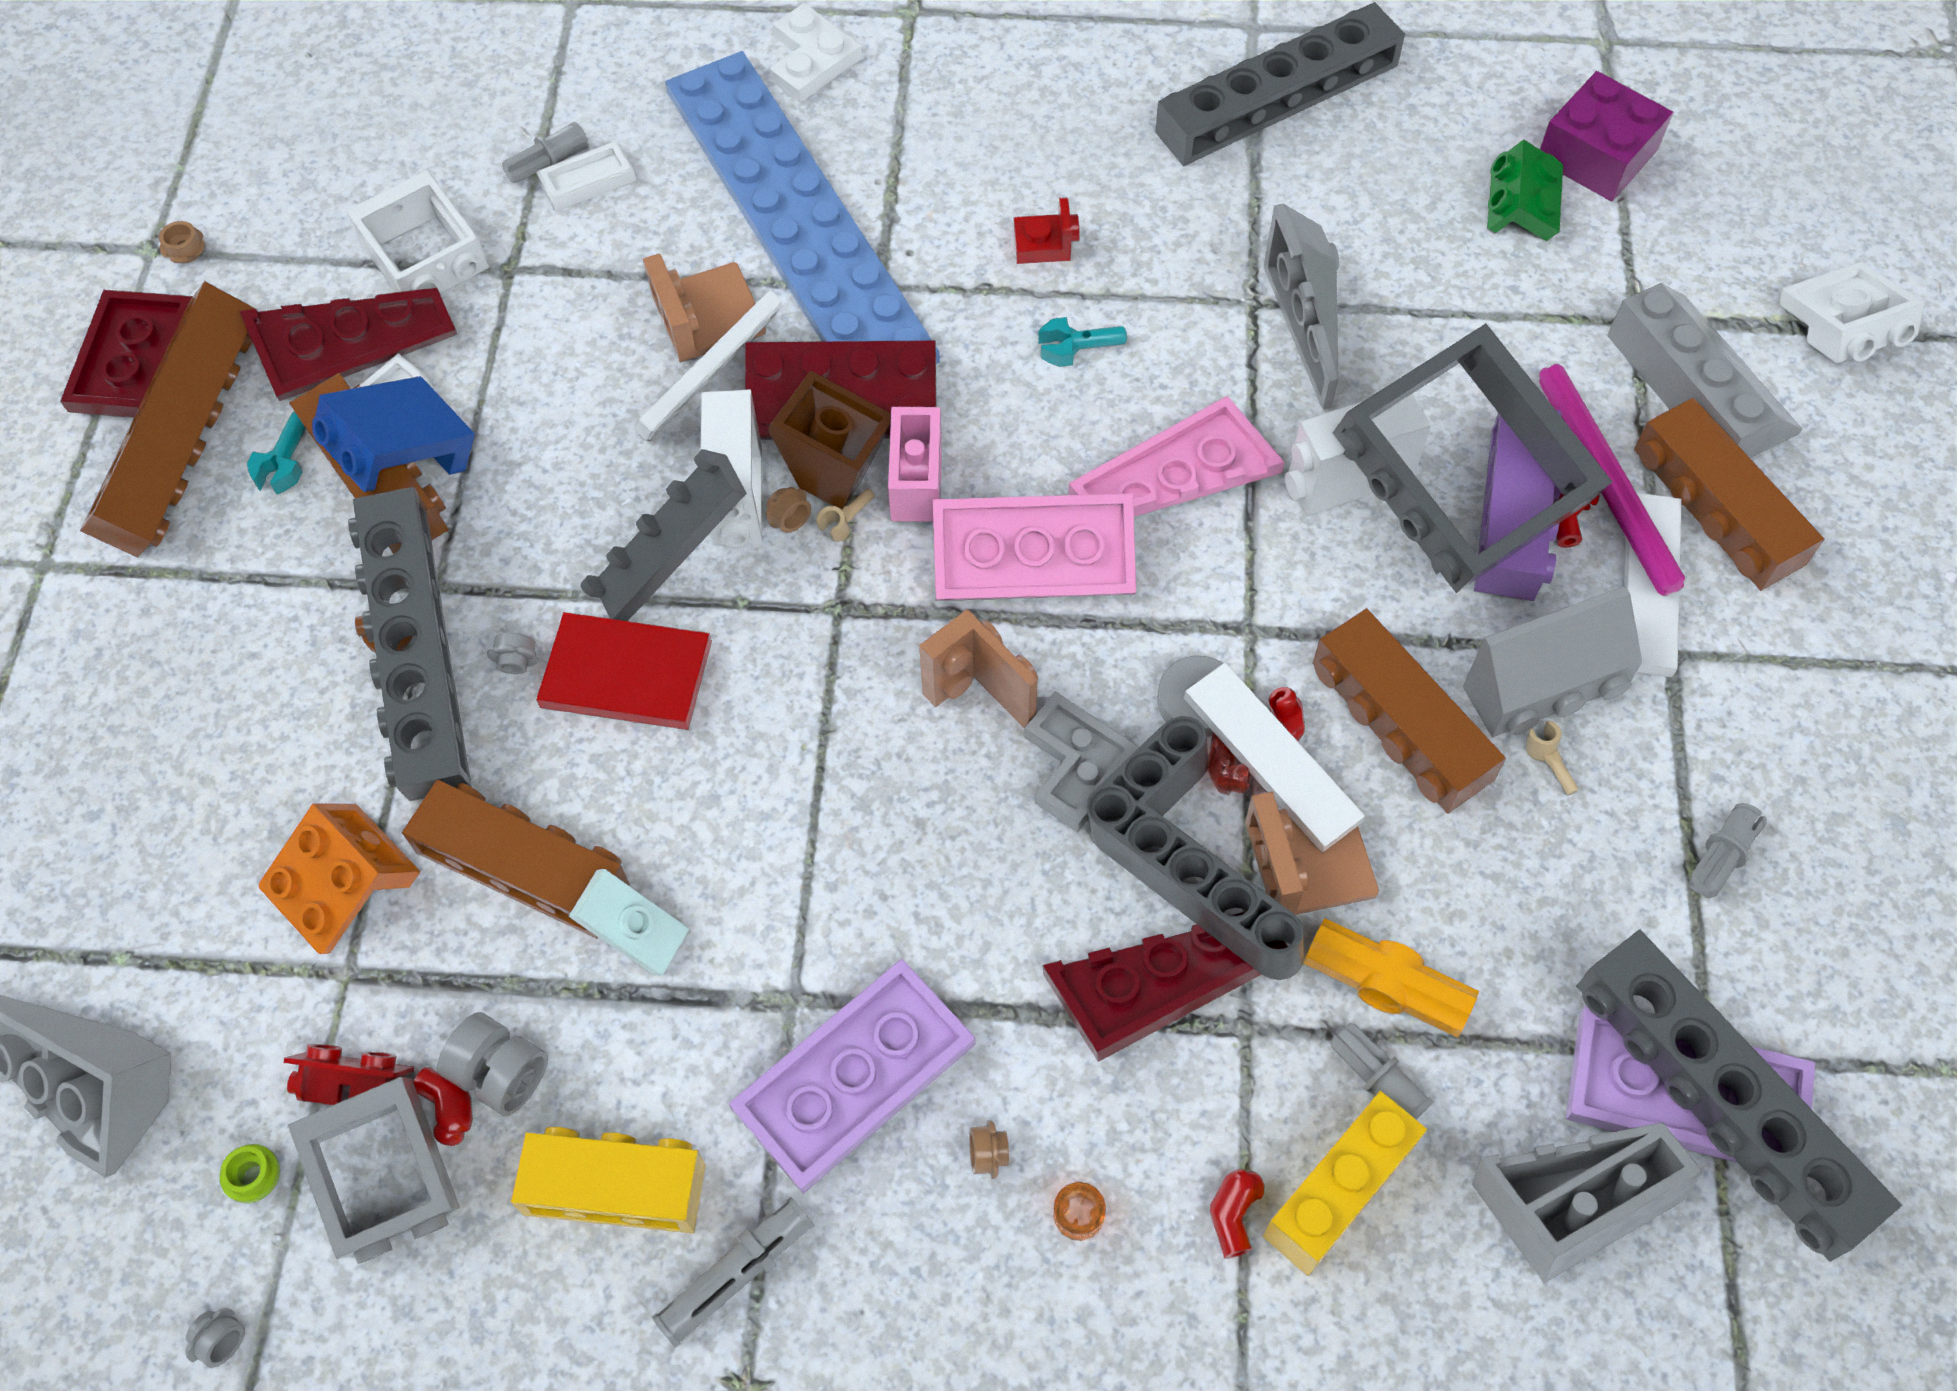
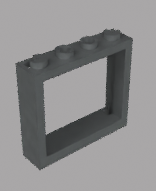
(1524, 411)

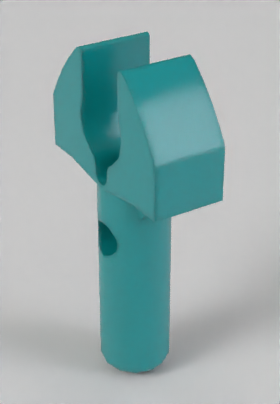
(1073, 340)
(279, 458)

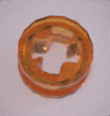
(1096, 1216)

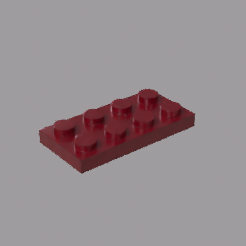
(877, 371)

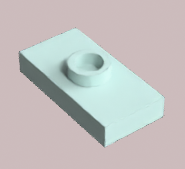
(629, 922)

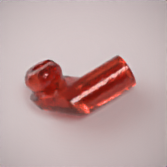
(1223, 771)

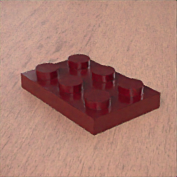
(122, 352)

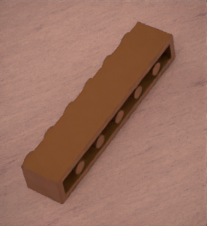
(169, 423)

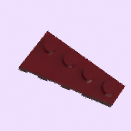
(316, 342)
(1145, 987)

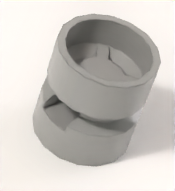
(488, 1060)

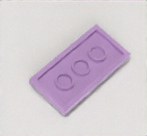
(852, 1075)
(1621, 1093)

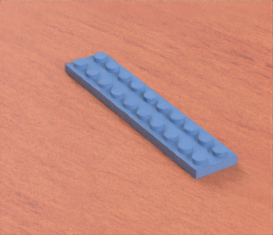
(791, 205)

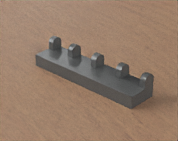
(667, 536)

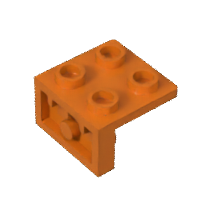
(332, 870)

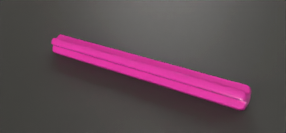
(1620, 494)

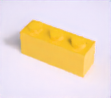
(609, 1180)
(1343, 1183)

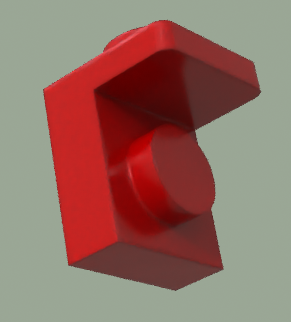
(1046, 236)

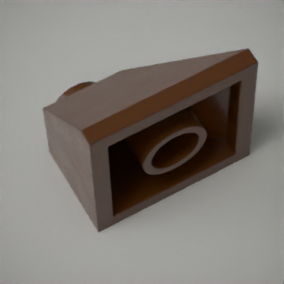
(828, 438)

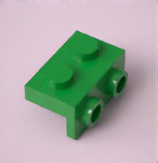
(1526, 191)

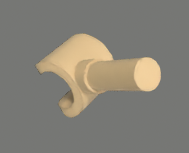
(834, 514)
(1548, 751)

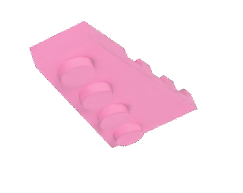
(1187, 461)

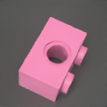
(914, 462)

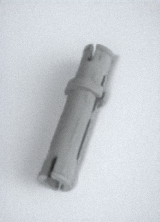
(733, 1271)

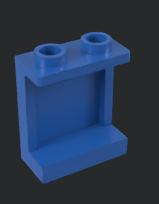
(390, 427)

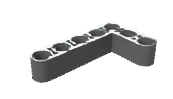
(1182, 856)

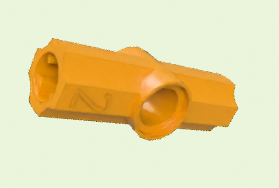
(1391, 977)

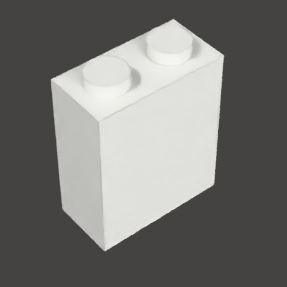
(1326, 477)

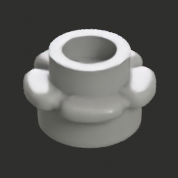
(513, 653)
(214, 1337)

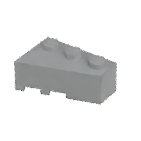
(1585, 1194)

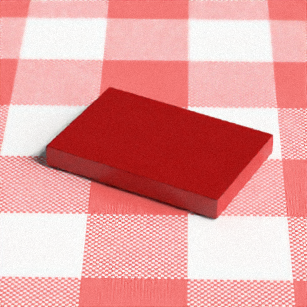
(625, 670)

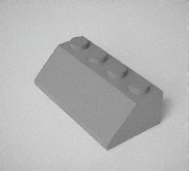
(1688, 359)

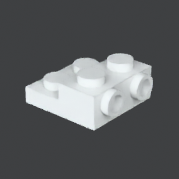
(1854, 312)

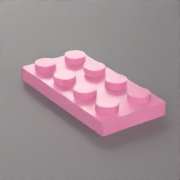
(1034, 547)

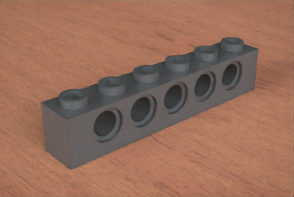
(1278, 83)
(403, 519)
(1854, 1196)

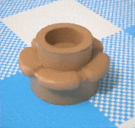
(181, 242)
(788, 509)
(988, 1149)

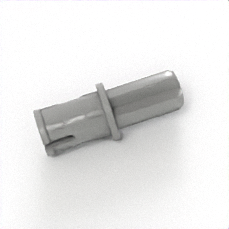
(546, 152)
(1727, 849)
(1379, 1070)

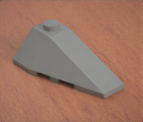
(1304, 280)
(86, 1078)

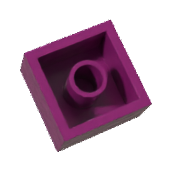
(1605, 135)

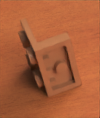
(700, 306)
(976, 650)
(1296, 869)

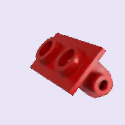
(325, 1071)

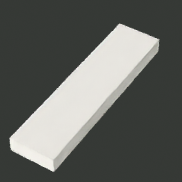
(708, 366)
(1656, 614)
(1274, 757)

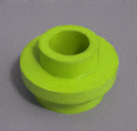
(239, 1162)

